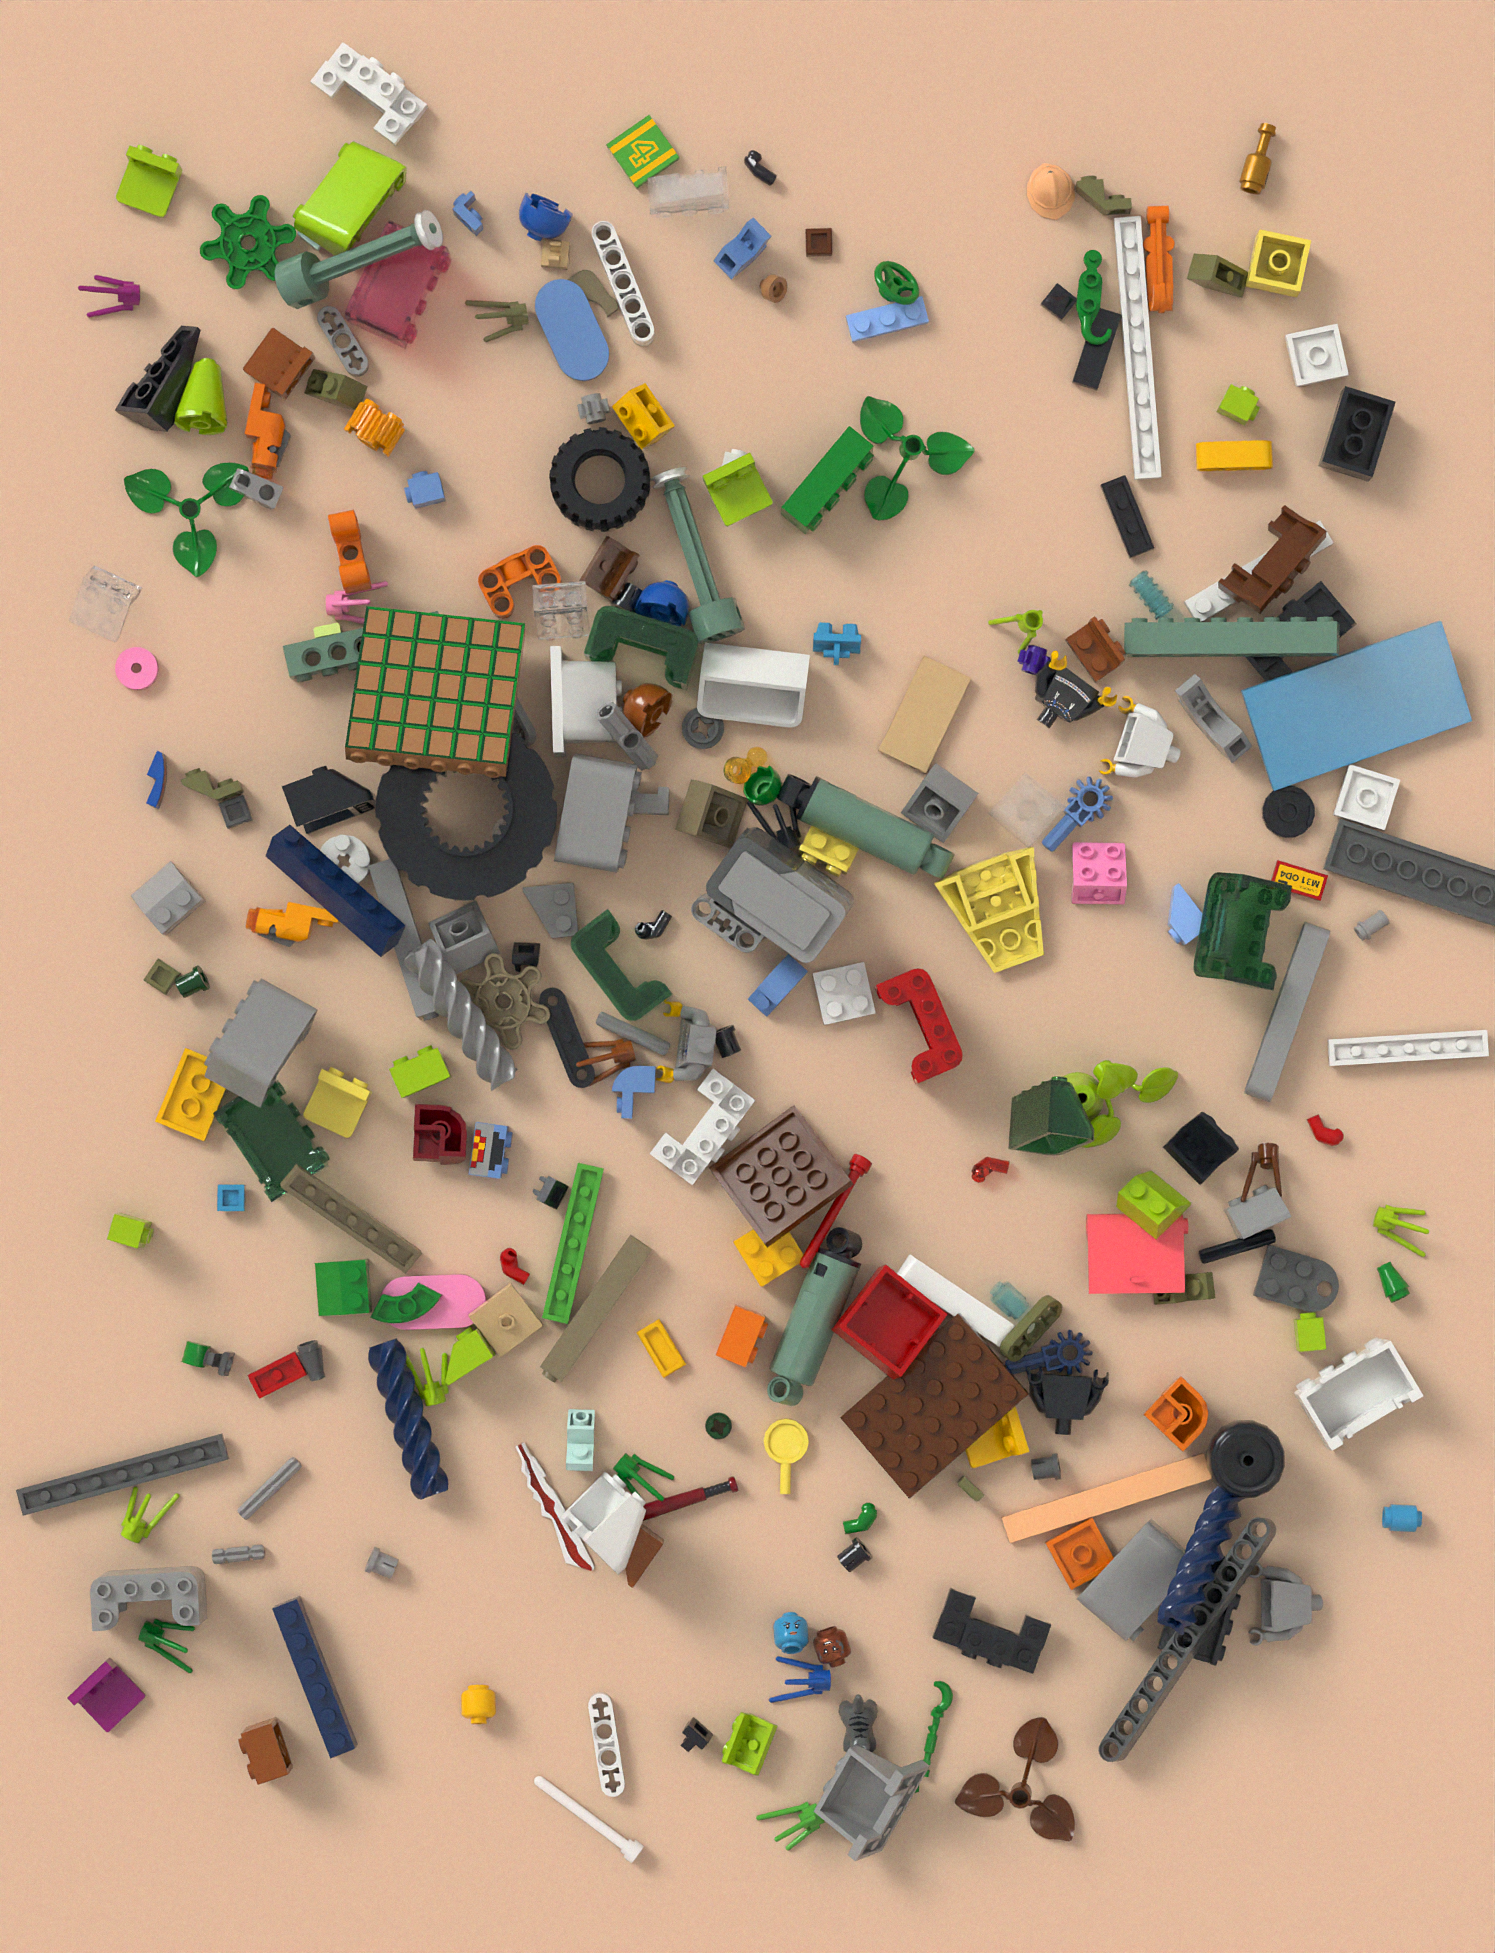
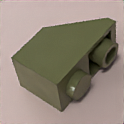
(335, 389)

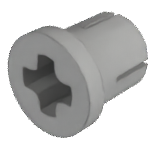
(381, 1563)

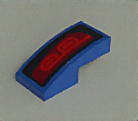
(158, 771)

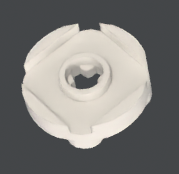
(357, 851)

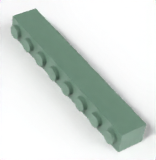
(1232, 638)

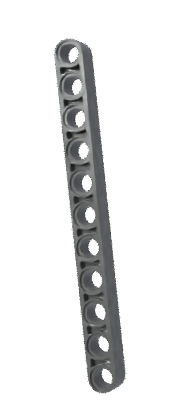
(1178, 1649)

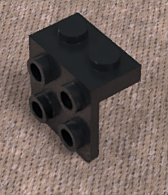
(1201, 1147)

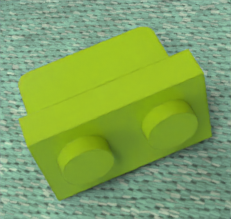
(149, 181)

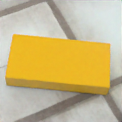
(661, 1348)

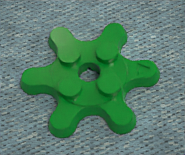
(237, 227)

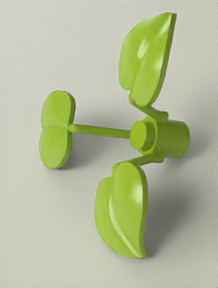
(1114, 1080)

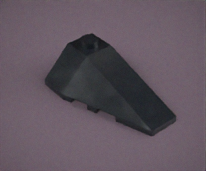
(159, 392)

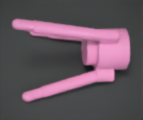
(338, 604)

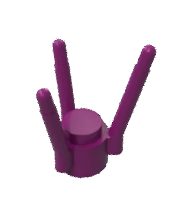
(127, 293)

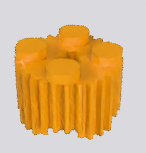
(374, 427)

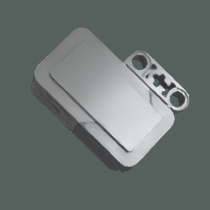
(772, 896)

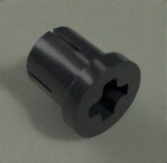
(627, 598)
(726, 1041)
(854, 1555)

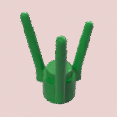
(628, 1468)
(153, 1636)

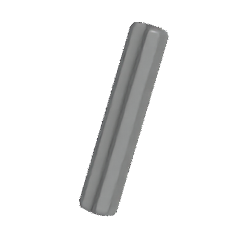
(633, 1033)
(269, 1488)

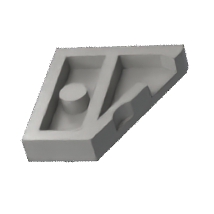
(555, 908)

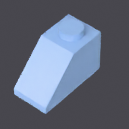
(1183, 916)

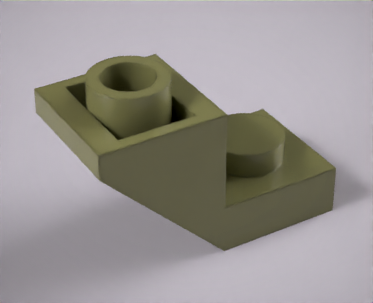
(1093, 192)
(202, 783)
(1197, 1287)

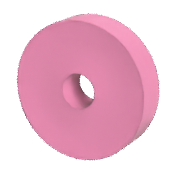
(145, 677)

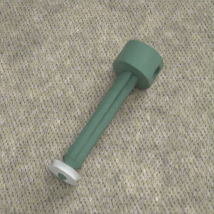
(306, 278)
(716, 616)

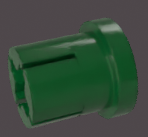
(192, 982)
(721, 1418)

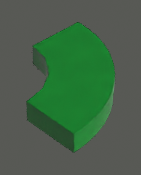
(406, 1307)

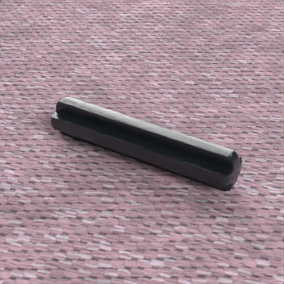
(1237, 1246)

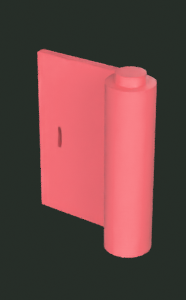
(1125, 1251)

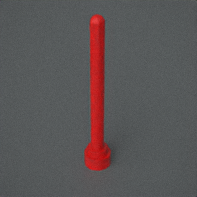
(858, 1167)

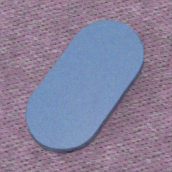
(571, 329)

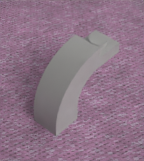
(1212, 720)

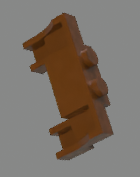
(1279, 566)

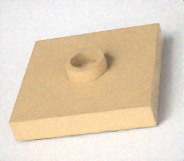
(505, 1320)

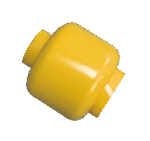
(478, 1704)

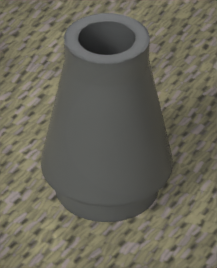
(312, 1359)

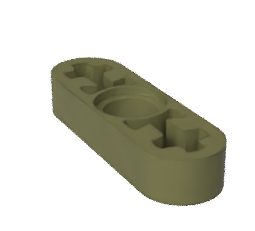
(1022, 1346)

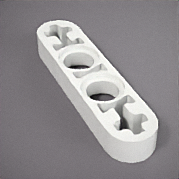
(606, 1744)

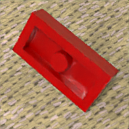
(277, 1374)

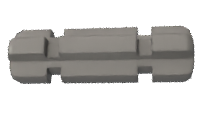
(238, 1554)

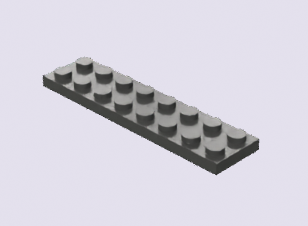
(1412, 871)

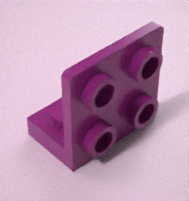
(107, 1695)

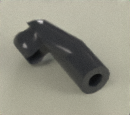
(757, 169)
(653, 929)

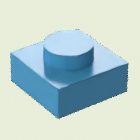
(231, 1198)

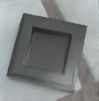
(235, 811)

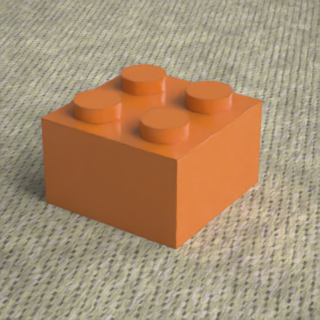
(741, 1335)

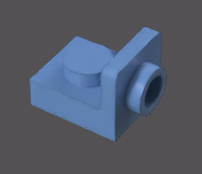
(471, 217)

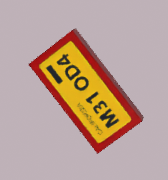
(1303, 881)

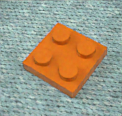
(1080, 1553)

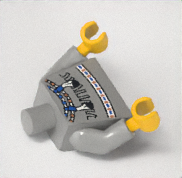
(694, 1045)

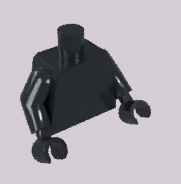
(1065, 1396)

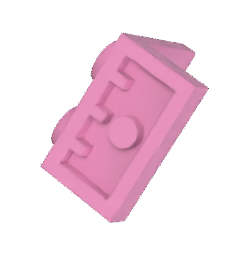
(1099, 873)

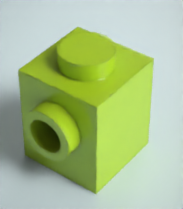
(1239, 404)

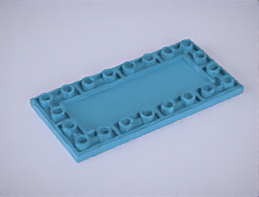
(1356, 705)

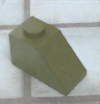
(1217, 274)

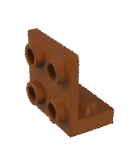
(279, 363)
(1096, 649)

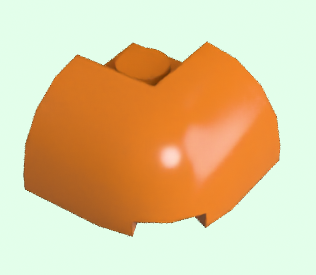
(1179, 1413)

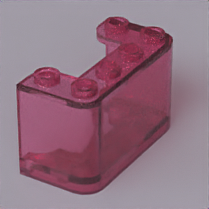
(395, 291)

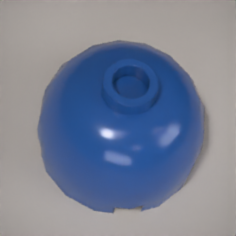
(542, 217)
(664, 603)

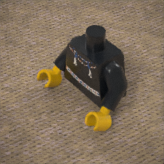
(1066, 694)

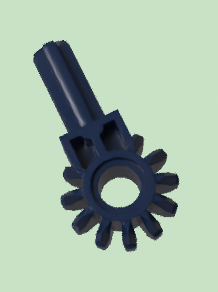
(1052, 1356)

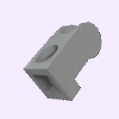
(256, 488)
(652, 803)

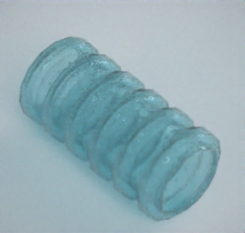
(1151, 594)

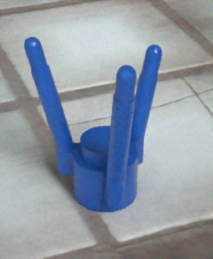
(818, 1680)

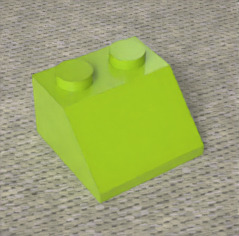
(1151, 1203)
(467, 1354)

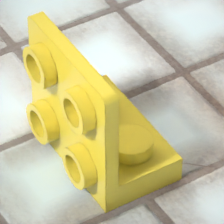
(828, 851)

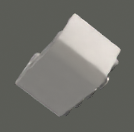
(597, 813)
(258, 1041)
(181, 1585)

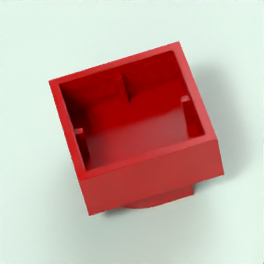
(889, 1322)

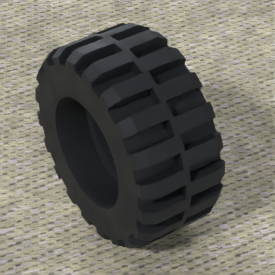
(600, 443)

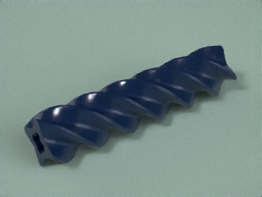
(405, 1410)
(1195, 1565)

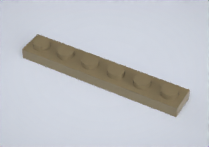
(350, 1218)

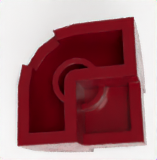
(439, 1135)

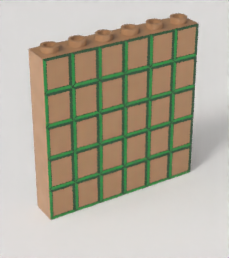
(435, 692)

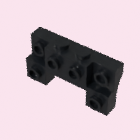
(1313, 604)
(988, 1640)

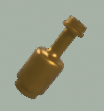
(1257, 164)

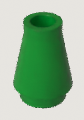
(1392, 1283)

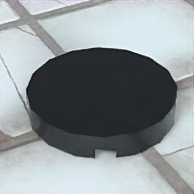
(1288, 812)

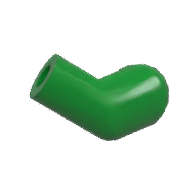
(864, 1520)

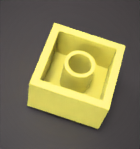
(1278, 263)

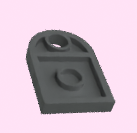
(1294, 1280)

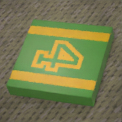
(642, 151)

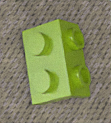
(749, 1742)

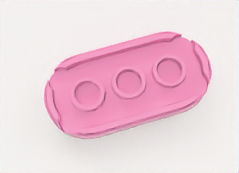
(459, 1298)

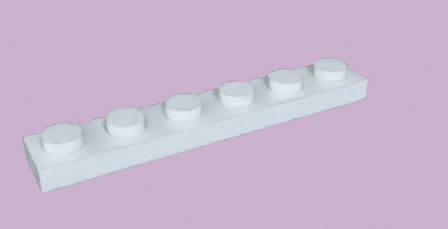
(1213, 600)
(1408, 1047)

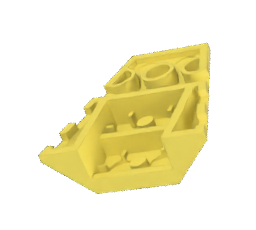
(998, 907)

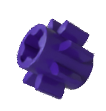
(1033, 659)

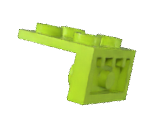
(737, 489)

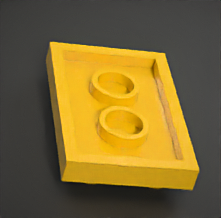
(191, 1098)

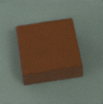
(818, 242)

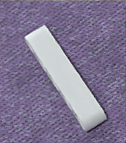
(618, 271)
(955, 1300)

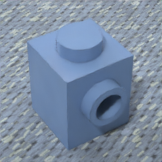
(424, 489)

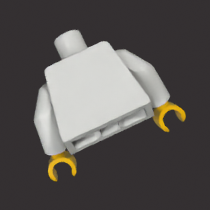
(1143, 743)

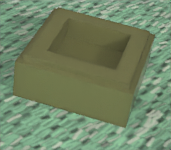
(162, 976)
(970, 1488)

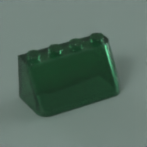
(1049, 1119)

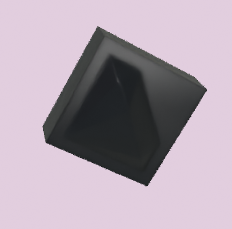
(1059, 302)

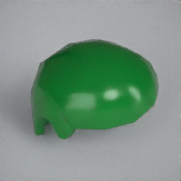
(763, 786)

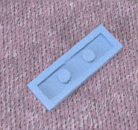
(886, 319)

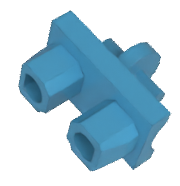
(836, 645)

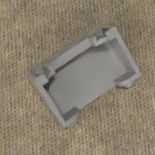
(1134, 1581)

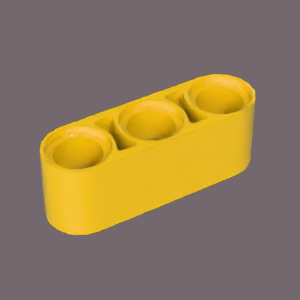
(1234, 455)

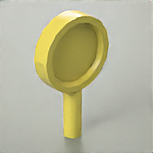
(786, 1443)

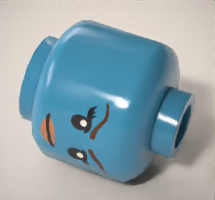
(791, 1633)

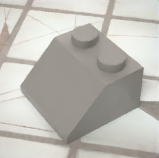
(939, 802)
(167, 898)
(464, 937)
(1257, 1212)

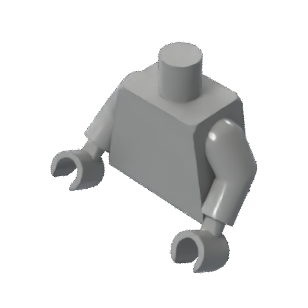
(1284, 1604)

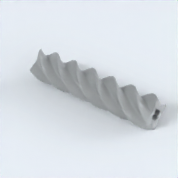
(464, 1017)

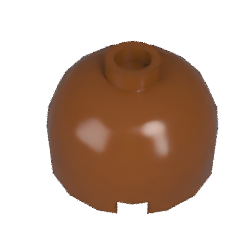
(645, 706)

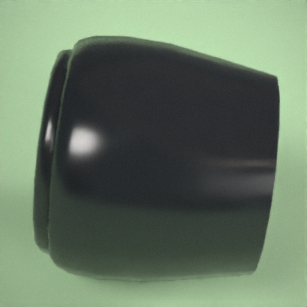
(1264, 1460)

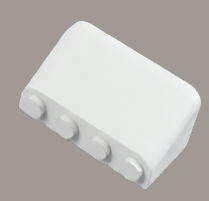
(752, 685)

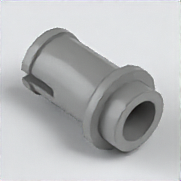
(1371, 925)

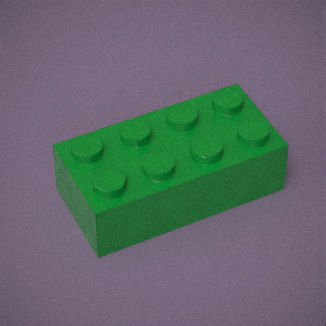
(827, 479)

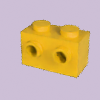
(642, 417)

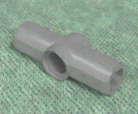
(619, 727)

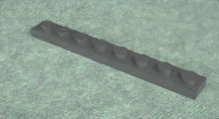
(122, 1474)

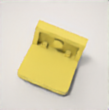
(337, 1102)

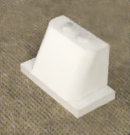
(577, 694)

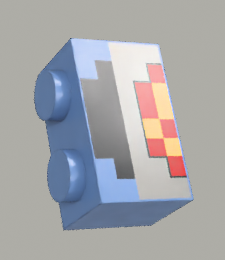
(489, 1150)

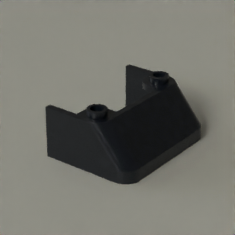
(326, 799)

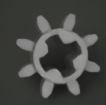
(593, 408)

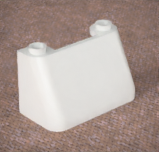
(607, 1520)

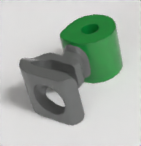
(201, 1355)

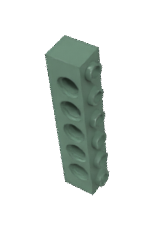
(297, 654)

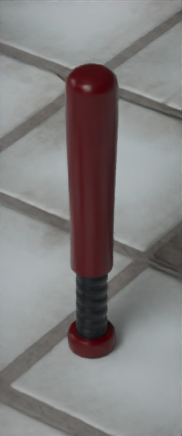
(675, 1502)

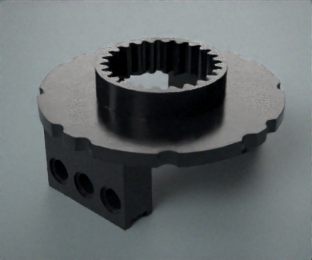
(484, 870)

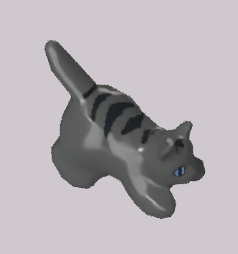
(858, 1720)

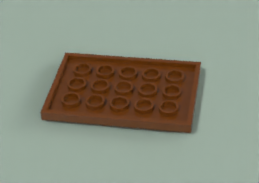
(936, 1407)

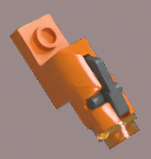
(269, 433)

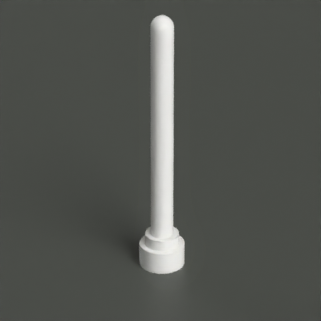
(629, 1848)

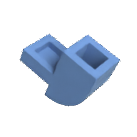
(743, 249)
(777, 985)
(631, 1080)

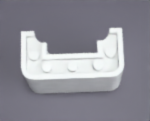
(1357, 1392)

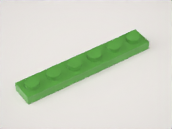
(573, 1243)

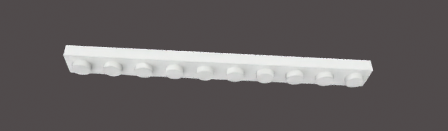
(1137, 348)

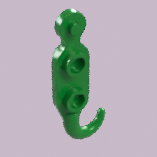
(1090, 297)

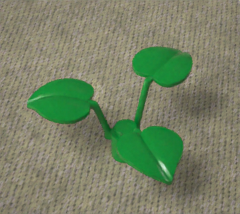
(945, 450)
(191, 549)

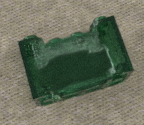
(645, 633)
(1236, 929)
(590, 947)
(272, 1138)

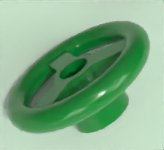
(894, 285)

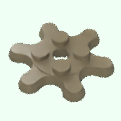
(518, 989)

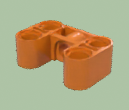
(347, 536)
(513, 570)

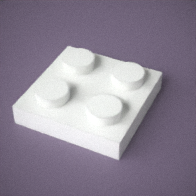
(1316, 355)
(1366, 797)
(844, 993)

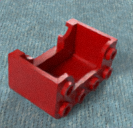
(926, 1005)

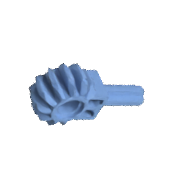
(1078, 812)

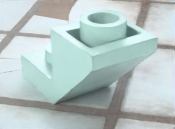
(580, 1440)

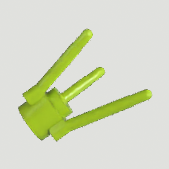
(1027, 622)
(1386, 1219)
(433, 1392)
(134, 1527)

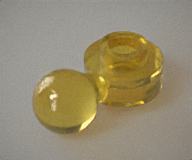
(755, 757)

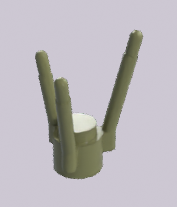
(515, 314)

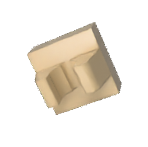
(555, 254)

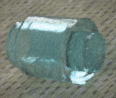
(1008, 1299)

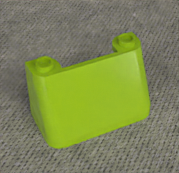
(349, 197)

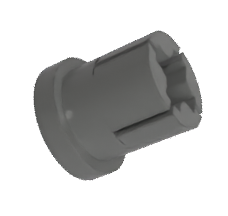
(1046, 1468)

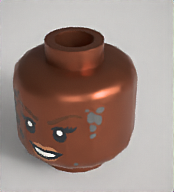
(832, 1646)

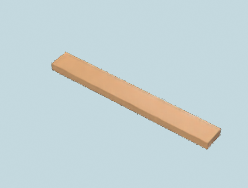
(1106, 1497)

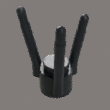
(786, 835)

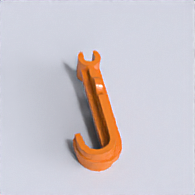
(1159, 262)

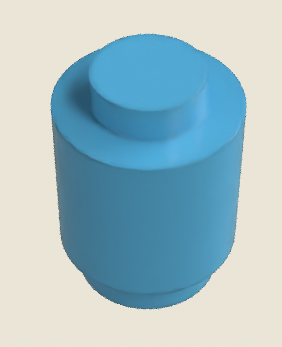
(1401, 1518)

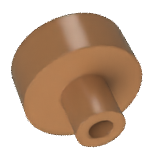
(773, 288)

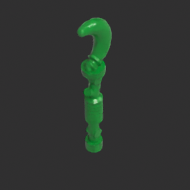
(937, 1713)

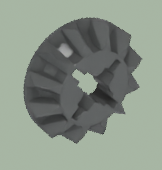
(696, 739)

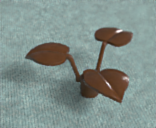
(982, 1796)

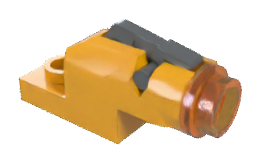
(289, 926)

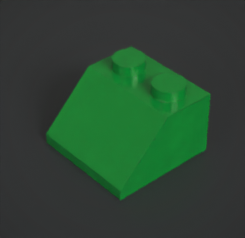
(343, 1287)

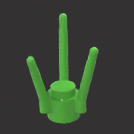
(808, 1819)

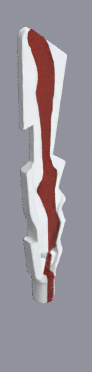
(551, 1507)

